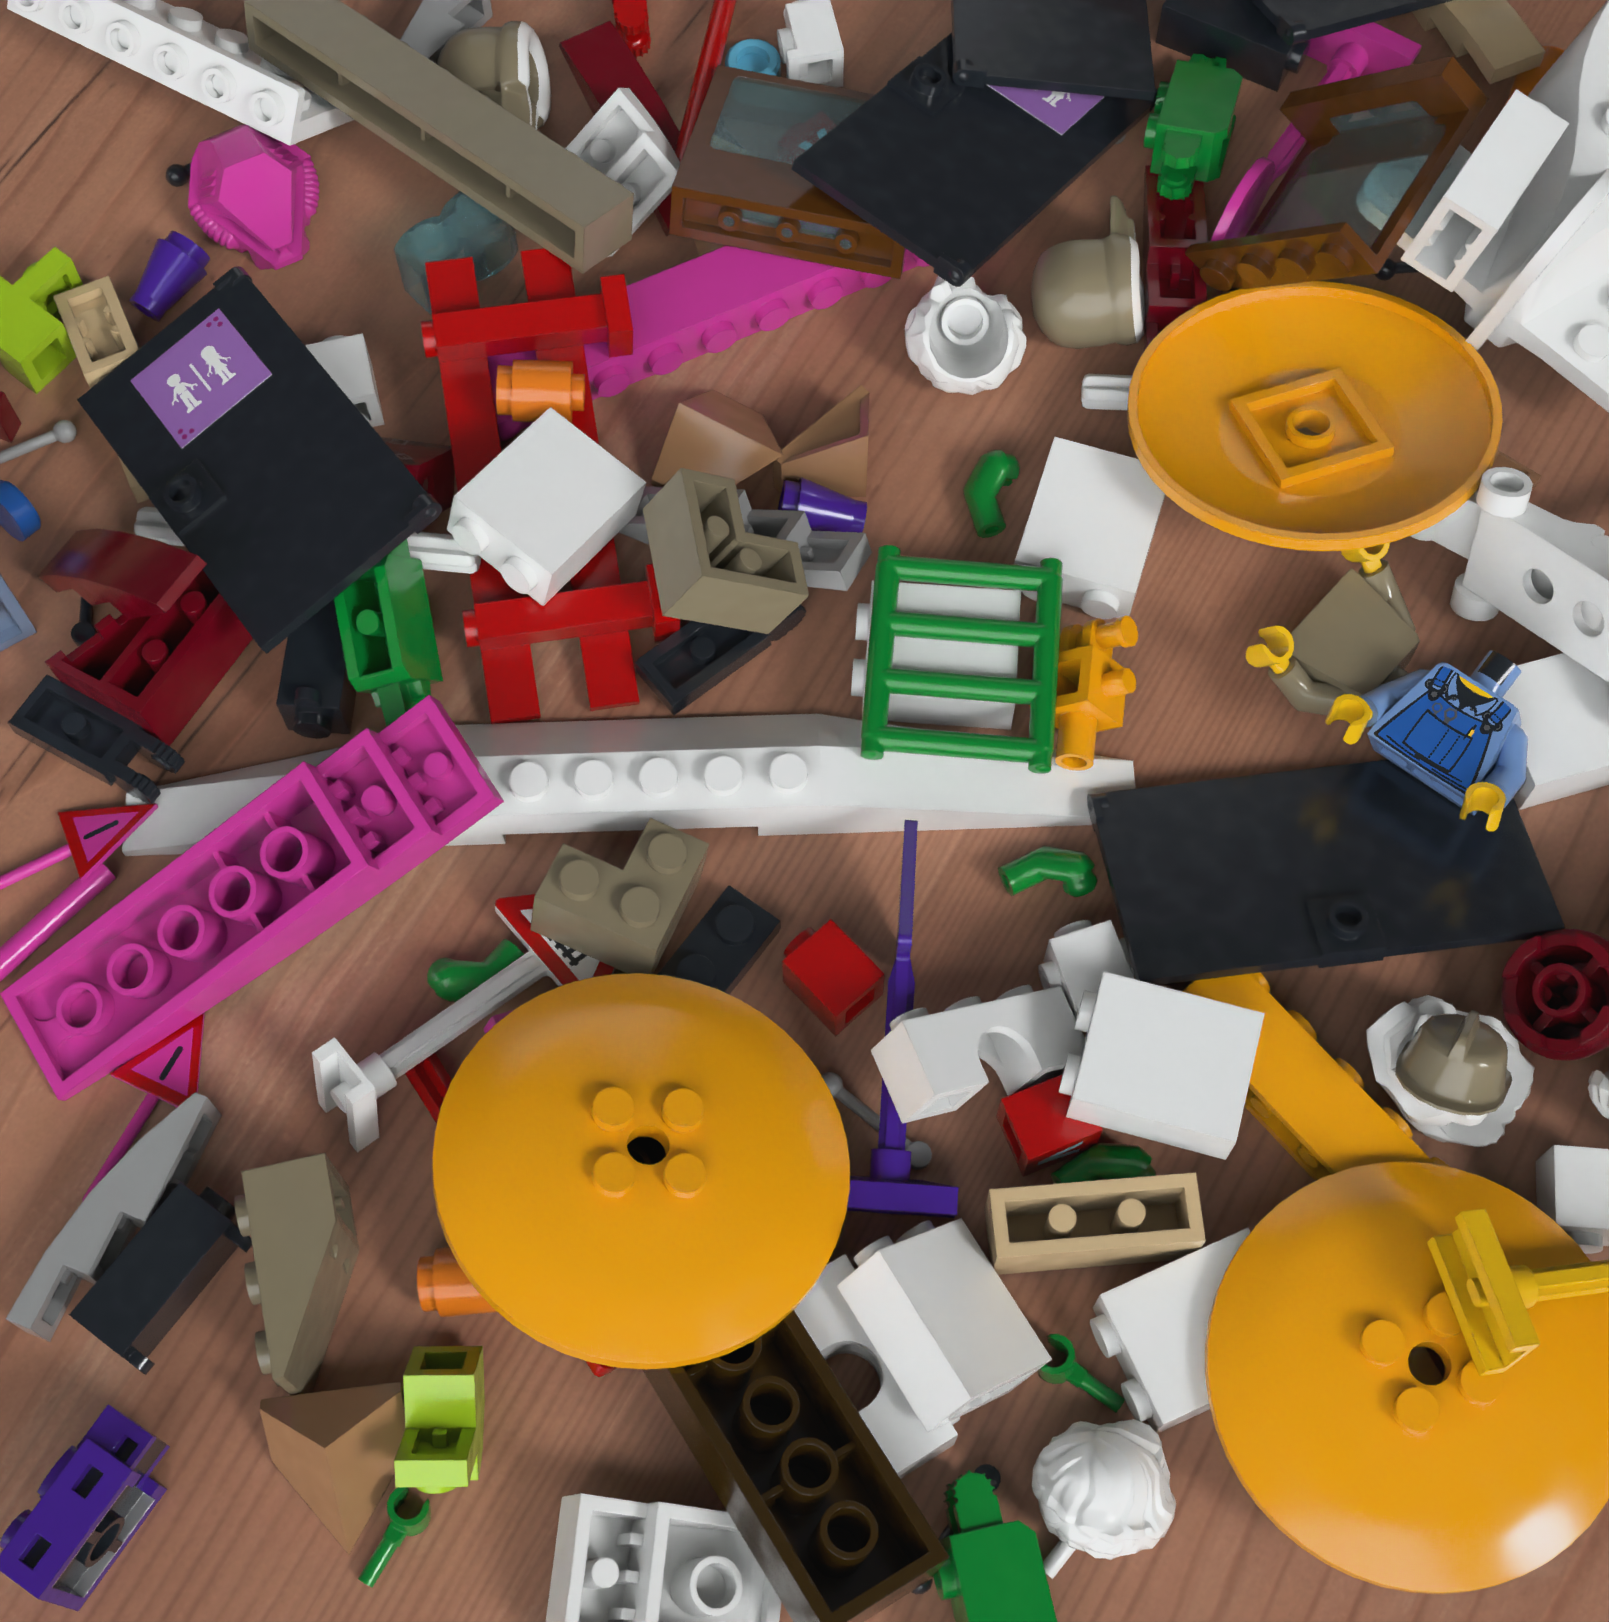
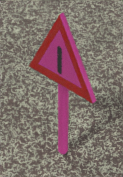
(90, 838)
(165, 1073)

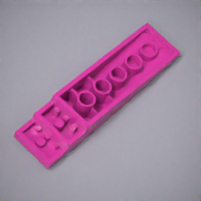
(250, 895)

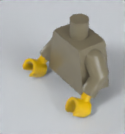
(1346, 643)

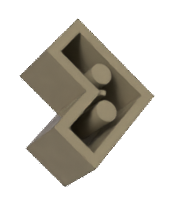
(711, 566)
(616, 912)

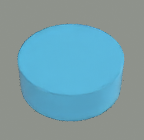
(754, 56)

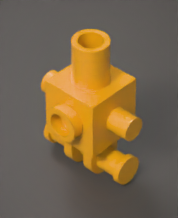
(1090, 687)

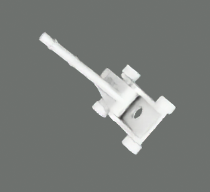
(1530, 567)

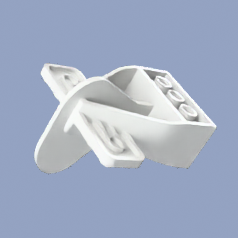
(1549, 261)

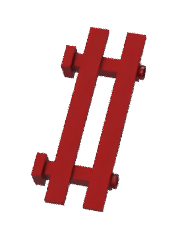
(599, 606)

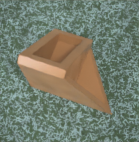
(716, 438)
(831, 449)
(337, 1450)

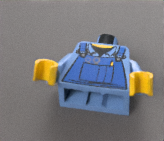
(1447, 731)

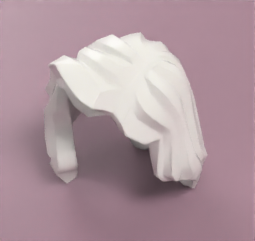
(1386, 1041)

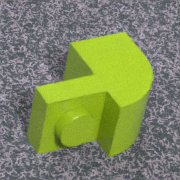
(31, 336)
(442, 1419)

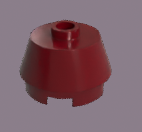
(1559, 994)

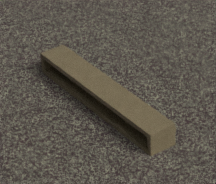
(445, 126)

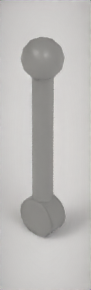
(63, 431)
(921, 1152)

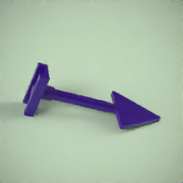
(889, 1183)

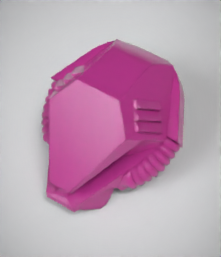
(254, 195)

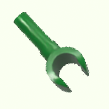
(1078, 1375)
(394, 1534)

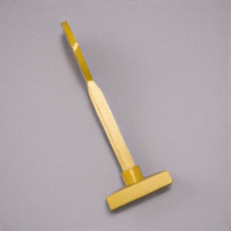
(1494, 1297)

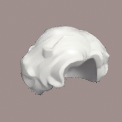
(964, 337)
(1105, 1488)

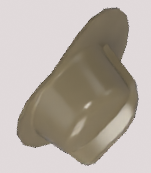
(1456, 1065)

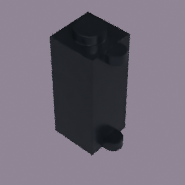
(1232, 32)
(314, 680)
(160, 1273)

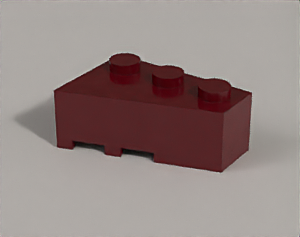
(158, 664)

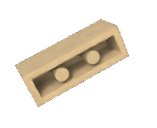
(1093, 1223)

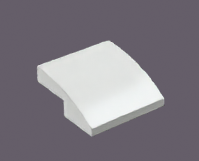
(630, 150)

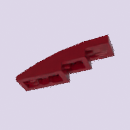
(604, 64)
(1169, 276)
(123, 569)

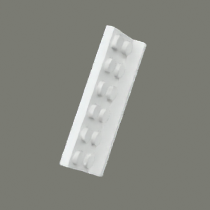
(192, 58)

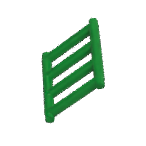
(1037, 692)

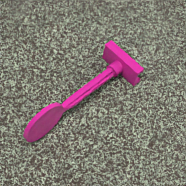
(1347, 56)

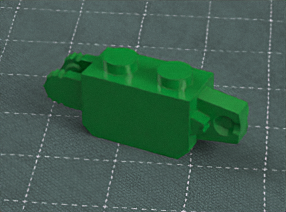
(1192, 124)
(390, 634)
(991, 1564)

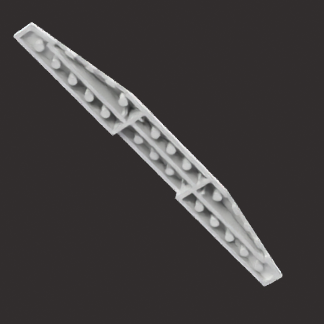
(692, 773)

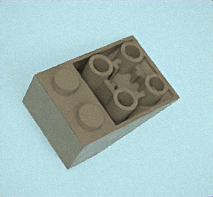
(302, 1262)

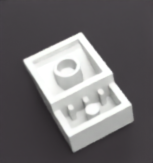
(654, 1565)

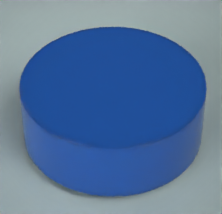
(17, 512)

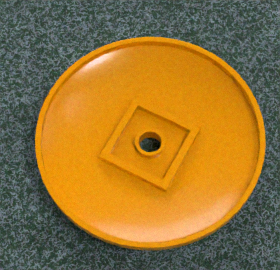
(1387, 385)
(623, 1253)
(1339, 1436)

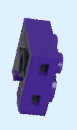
(85, 1512)

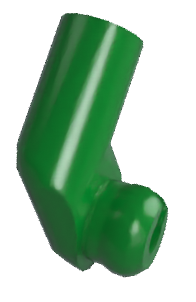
(983, 485)
(1052, 863)
(457, 978)
(1105, 1162)

